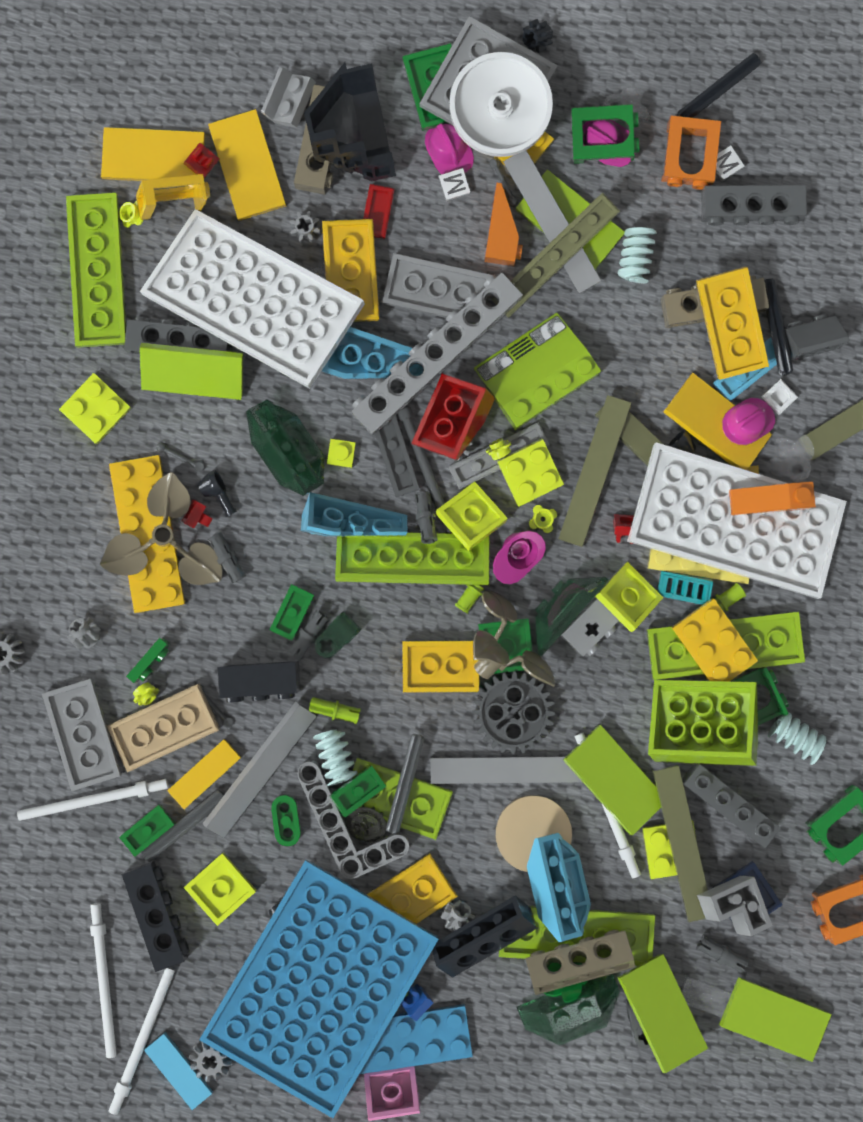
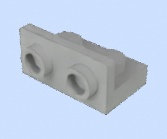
(288, 98)

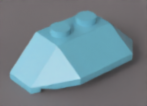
(558, 886)

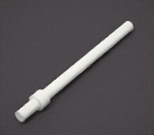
(141, 789)
(626, 851)
(98, 930)
(123, 1086)

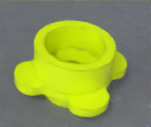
(130, 214)
(499, 448)
(536, 521)
(145, 694)

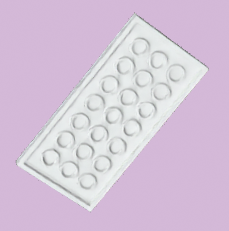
(252, 298)
(689, 516)

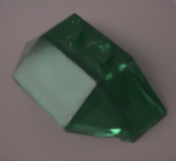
(286, 447)
(563, 608)
(564, 1021)

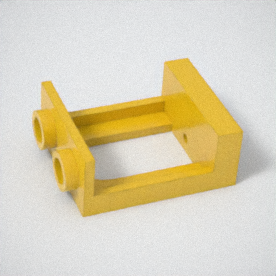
(147, 196)

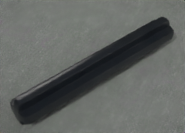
(720, 86)
(777, 329)

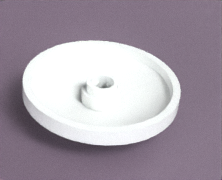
(500, 104)

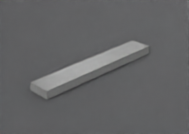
(549, 216)
(259, 769)
(501, 770)

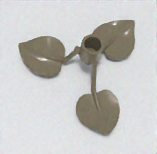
(126, 555)
(493, 656)

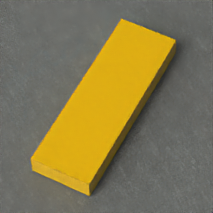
(204, 774)

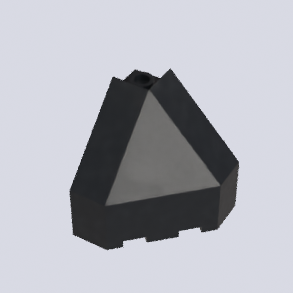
(349, 125)

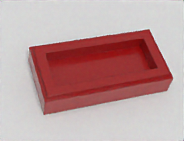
(378, 208)

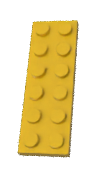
(160, 581)

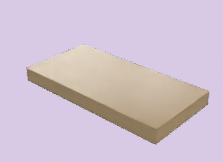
(163, 727)

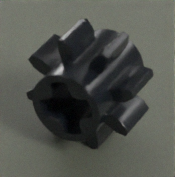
(537, 35)

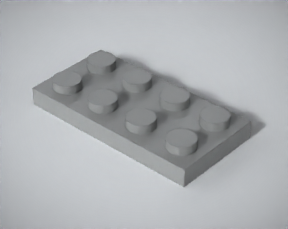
(431, 287)
(81, 734)

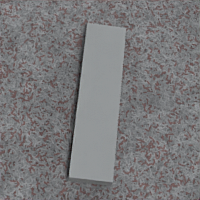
(481, 463)

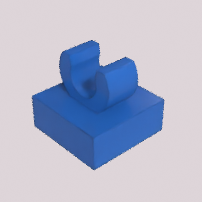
(416, 1002)

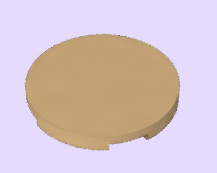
(526, 820)

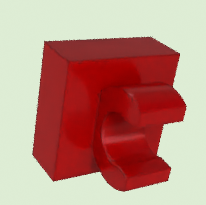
(201, 160)
(195, 515)
(622, 525)

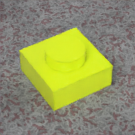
(341, 453)

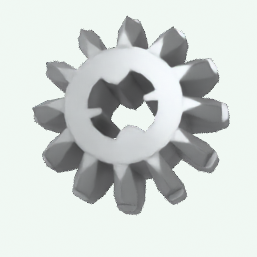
(12, 653)
(214, 1068)

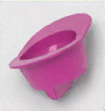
(605, 133)
(448, 149)
(748, 421)
(518, 556)

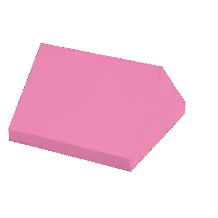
(391, 1093)

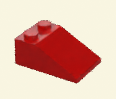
(453, 417)

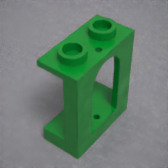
(610, 151)
(777, 703)
(822, 823)

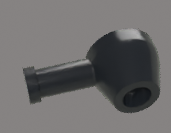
(684, 442)
(214, 486)

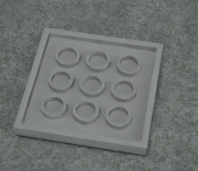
(472, 42)

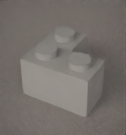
(740, 901)

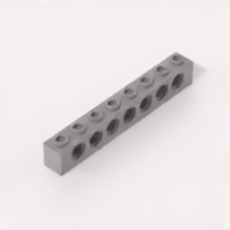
(495, 286)

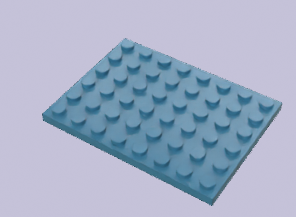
(319, 988)

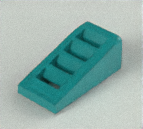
(696, 580)

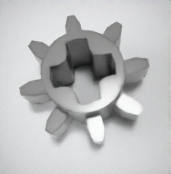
(309, 222)
(83, 633)
(456, 915)

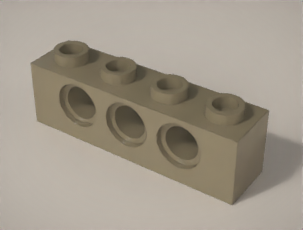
(306, 177)
(677, 315)
(594, 966)

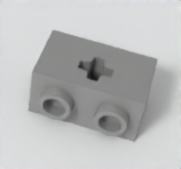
(575, 632)

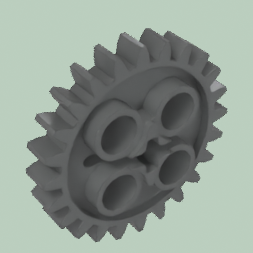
(529, 729)

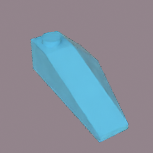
(367, 357)
(340, 517)

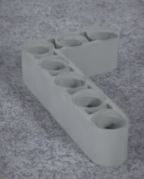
(330, 832)

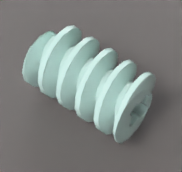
(635, 254)
(799, 736)
(335, 756)

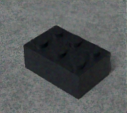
(259, 681)

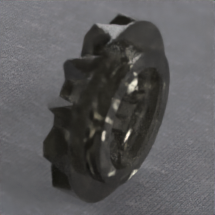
(359, 829)

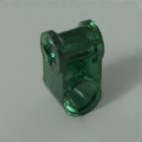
(340, 632)

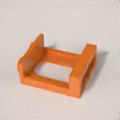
(691, 126)
(825, 901)

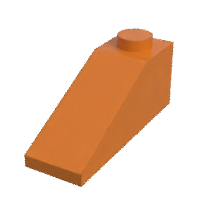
(503, 235)
(772, 498)

